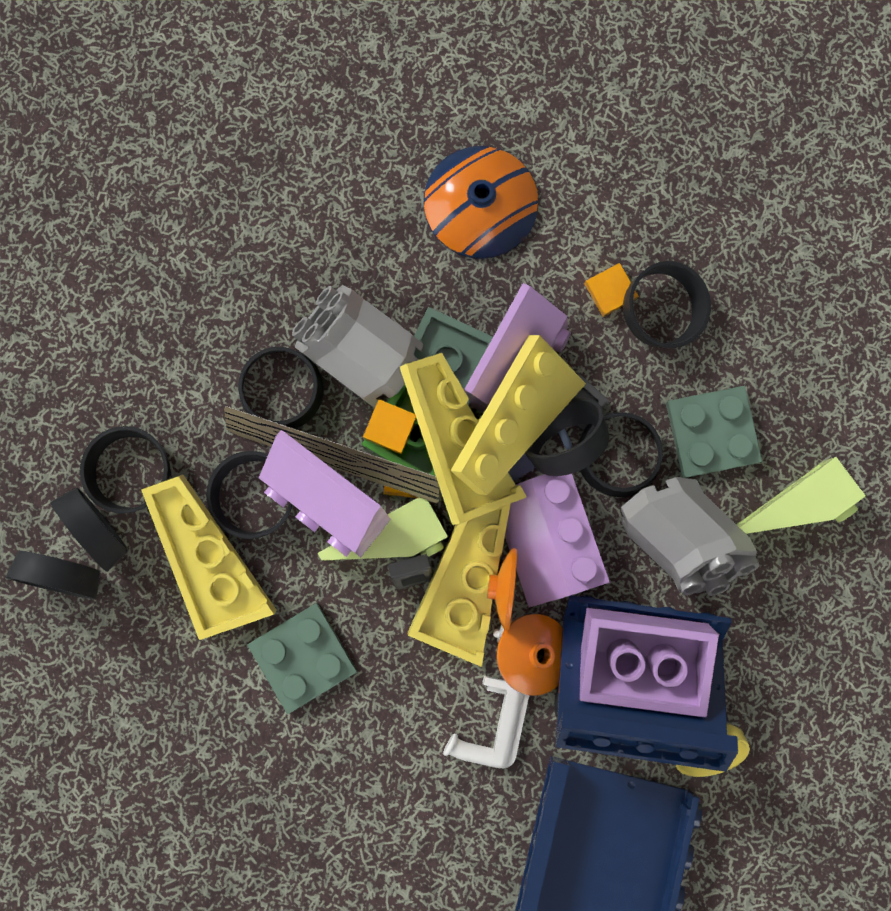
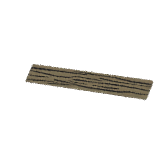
(337, 455)

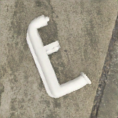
(508, 730)

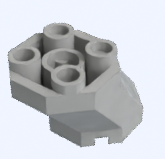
(356, 344)
(689, 537)

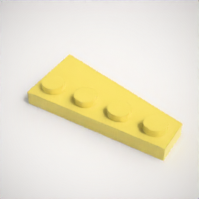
(519, 412)
(446, 428)
(206, 566)
(456, 604)

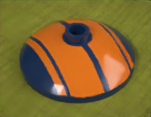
(477, 225)

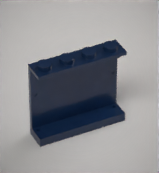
(636, 731)
(608, 842)

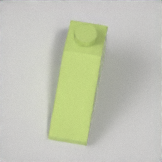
(816, 497)
(410, 532)

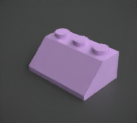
(526, 316)
(322, 496)
(553, 541)
(647, 662)

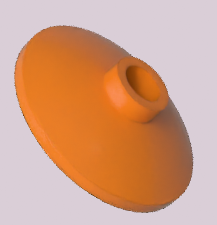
(502, 588)
(519, 650)

